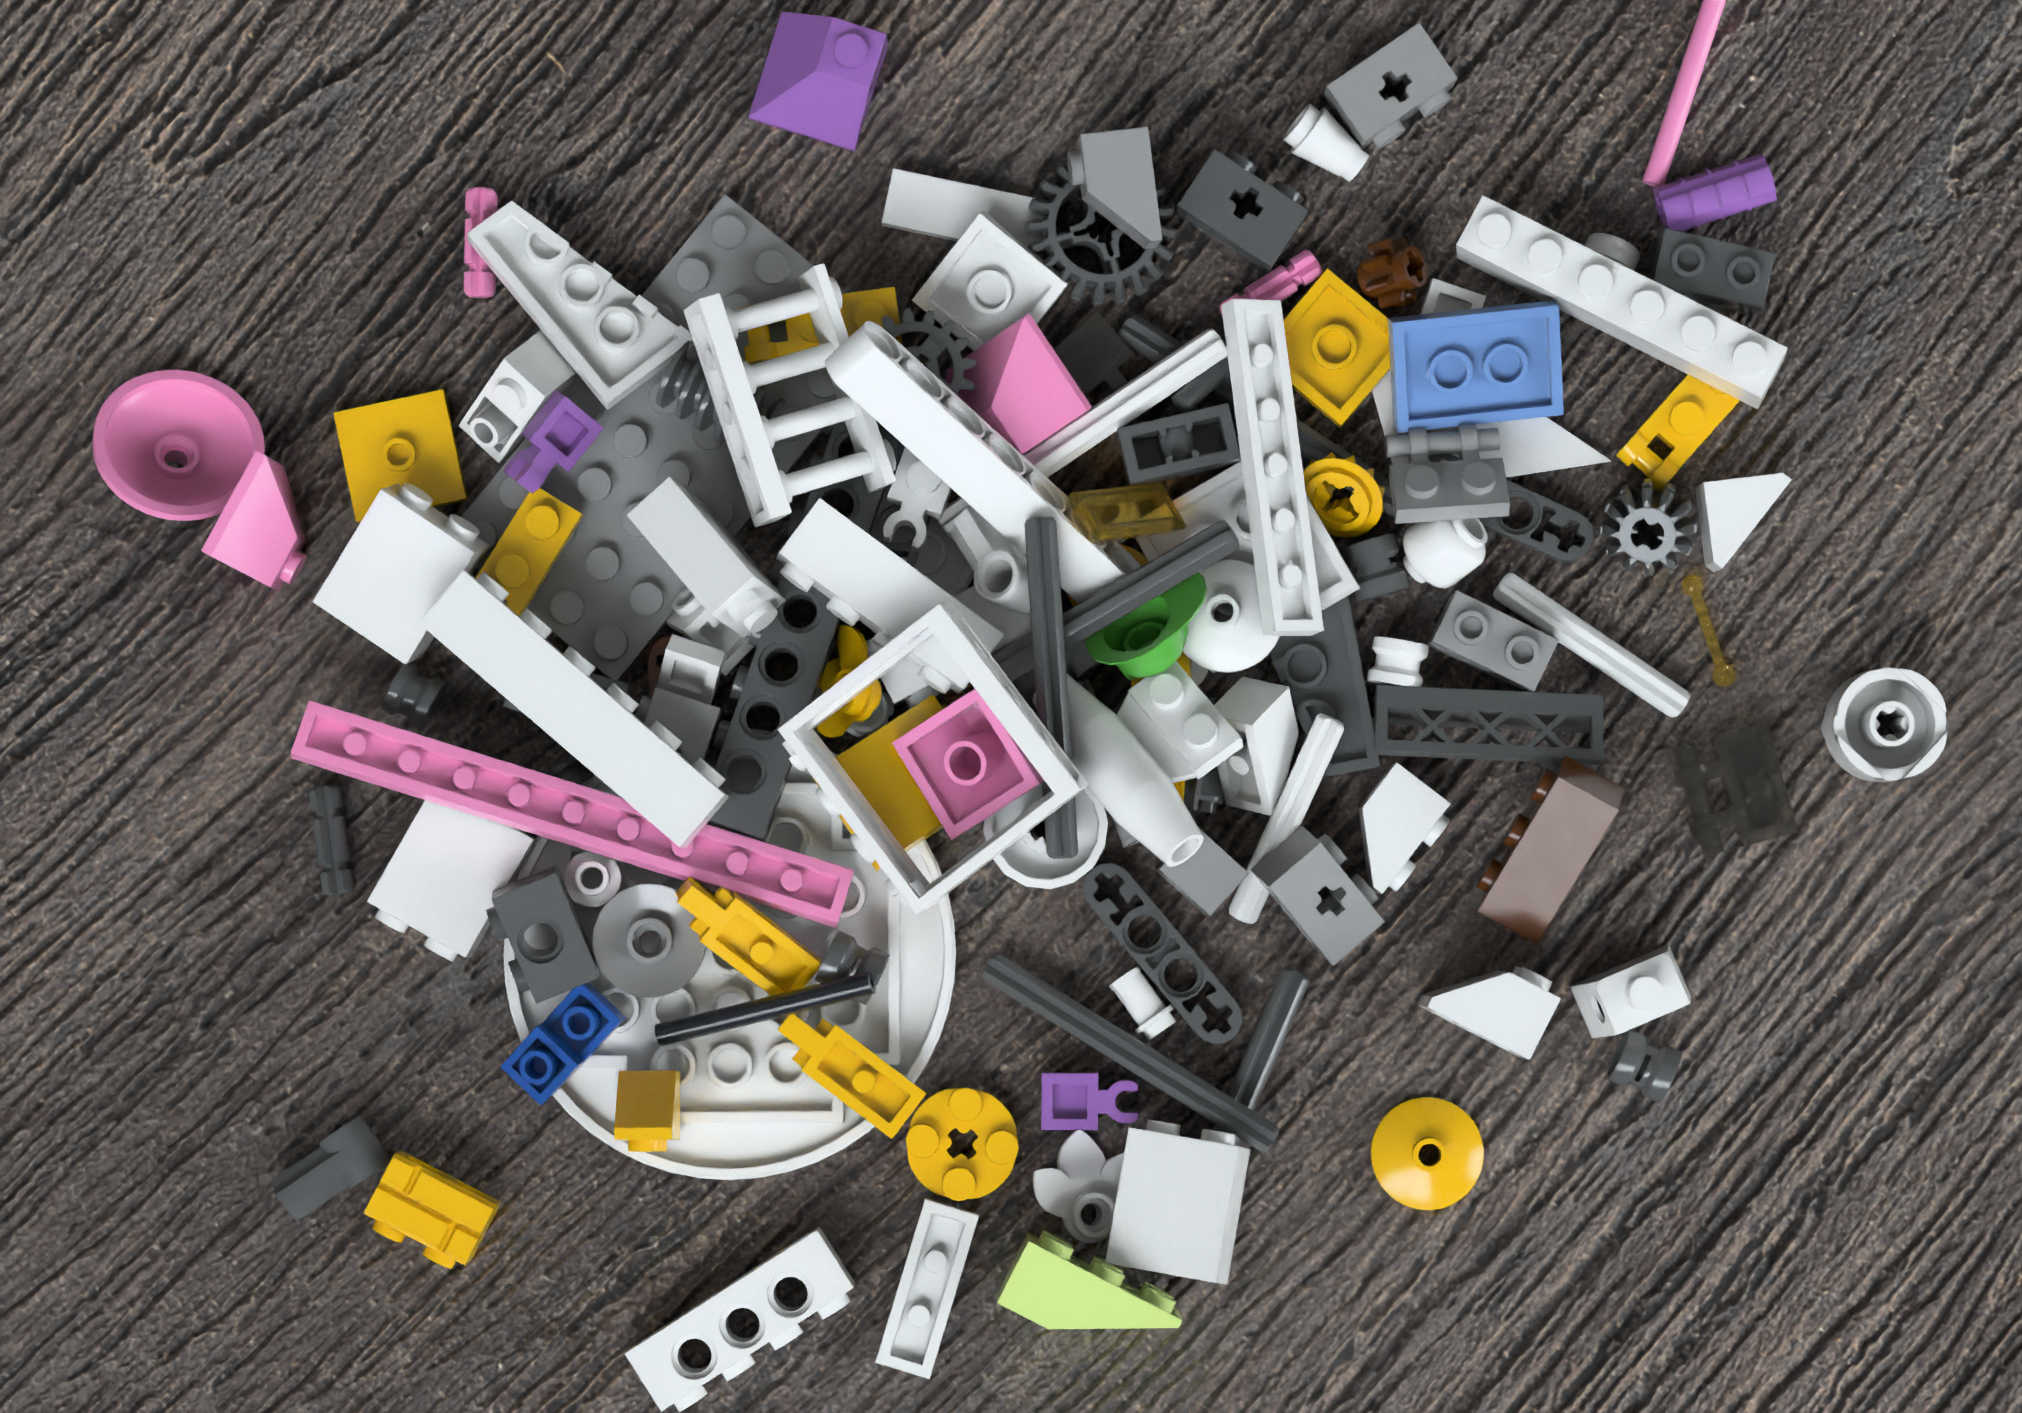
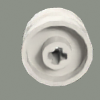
(1027, 857)

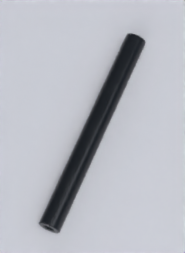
(765, 1008)

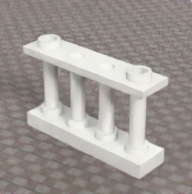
(752, 435)

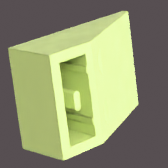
(1071, 1294)

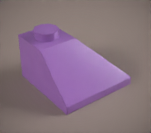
(819, 78)

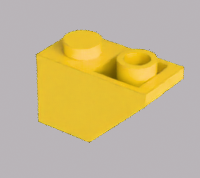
(648, 1109)

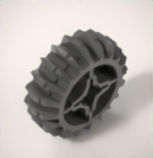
(1106, 257)

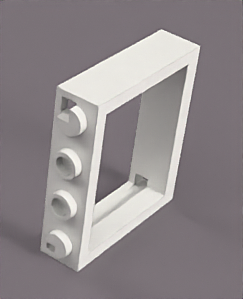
(844, 798)

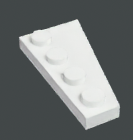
(589, 317)

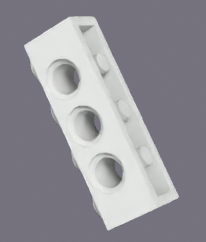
(659, 1357)

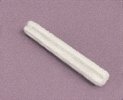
(1591, 645)
(1289, 810)

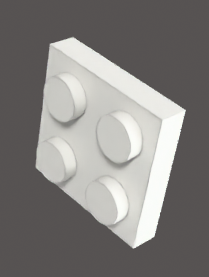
(989, 283)

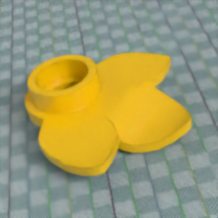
(852, 653)

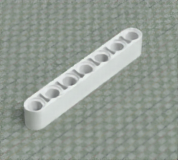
(969, 455)

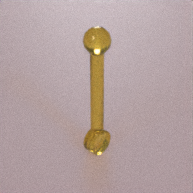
(1723, 674)

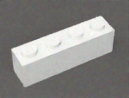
(875, 588)

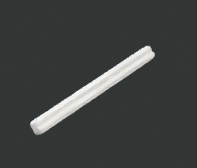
(1116, 410)

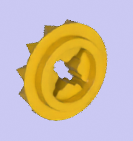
(1344, 516)

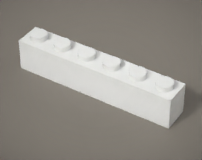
(1620, 302)
(574, 708)

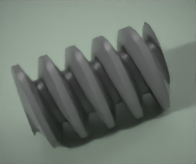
(687, 382)

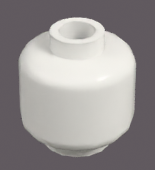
(1444, 550)

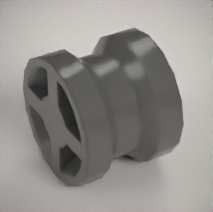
(414, 695)

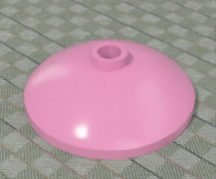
(179, 420)

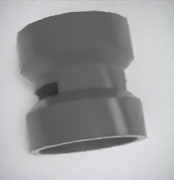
(1375, 568)
(842, 958)
(1644, 1065)

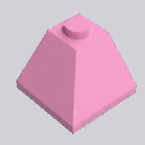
(1022, 386)
(260, 526)
(966, 764)

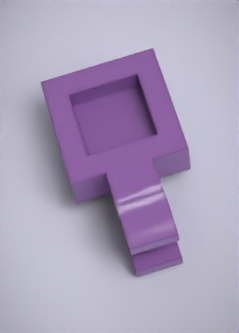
(558, 436)

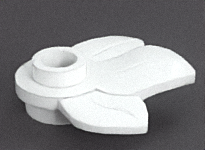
(1080, 1179)

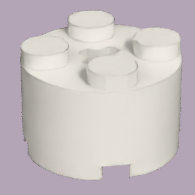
(1917, 724)

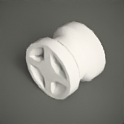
(1397, 662)

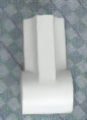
(993, 561)

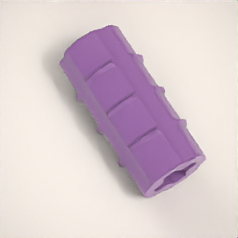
(1715, 194)

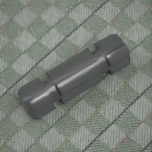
(331, 840)

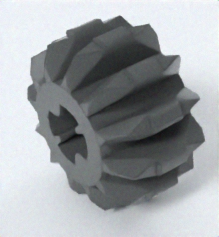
(1653, 509)

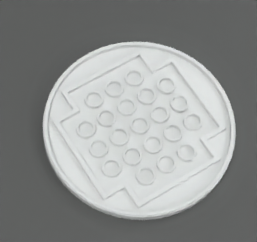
(740, 1092)

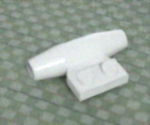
(1133, 758)

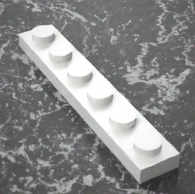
(1272, 468)

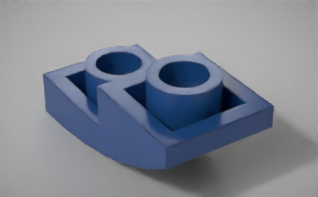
(562, 1042)

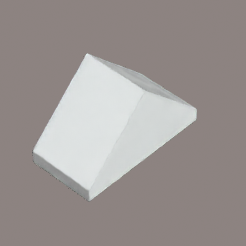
(1731, 511)

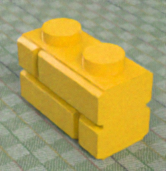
(431, 1209)

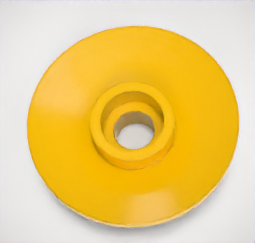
(1397, 1149)

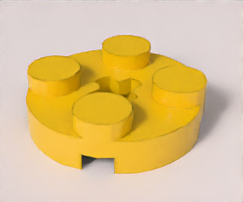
(962, 1176)

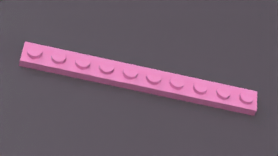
(567, 813)

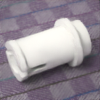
(1143, 1003)

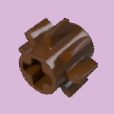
(1392, 272)

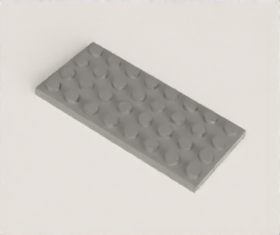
(609, 582)

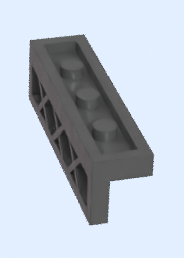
(1488, 712)

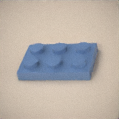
(1476, 366)

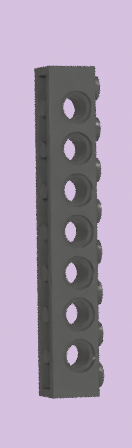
(754, 809)

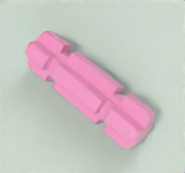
(479, 280)
(1283, 280)

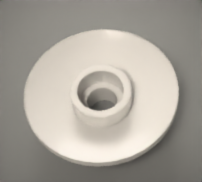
(1240, 640)

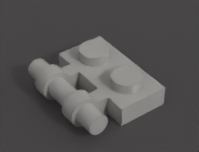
(1447, 488)

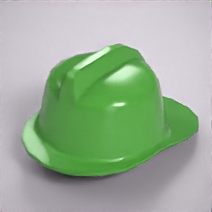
(1151, 635)

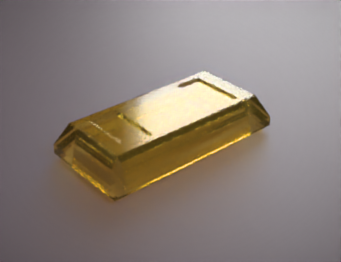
(1126, 512)

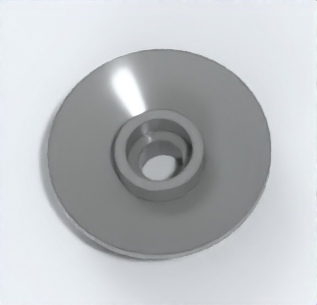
(619, 935)

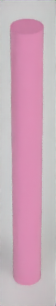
(1683, 92)

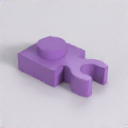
(1075, 1101)

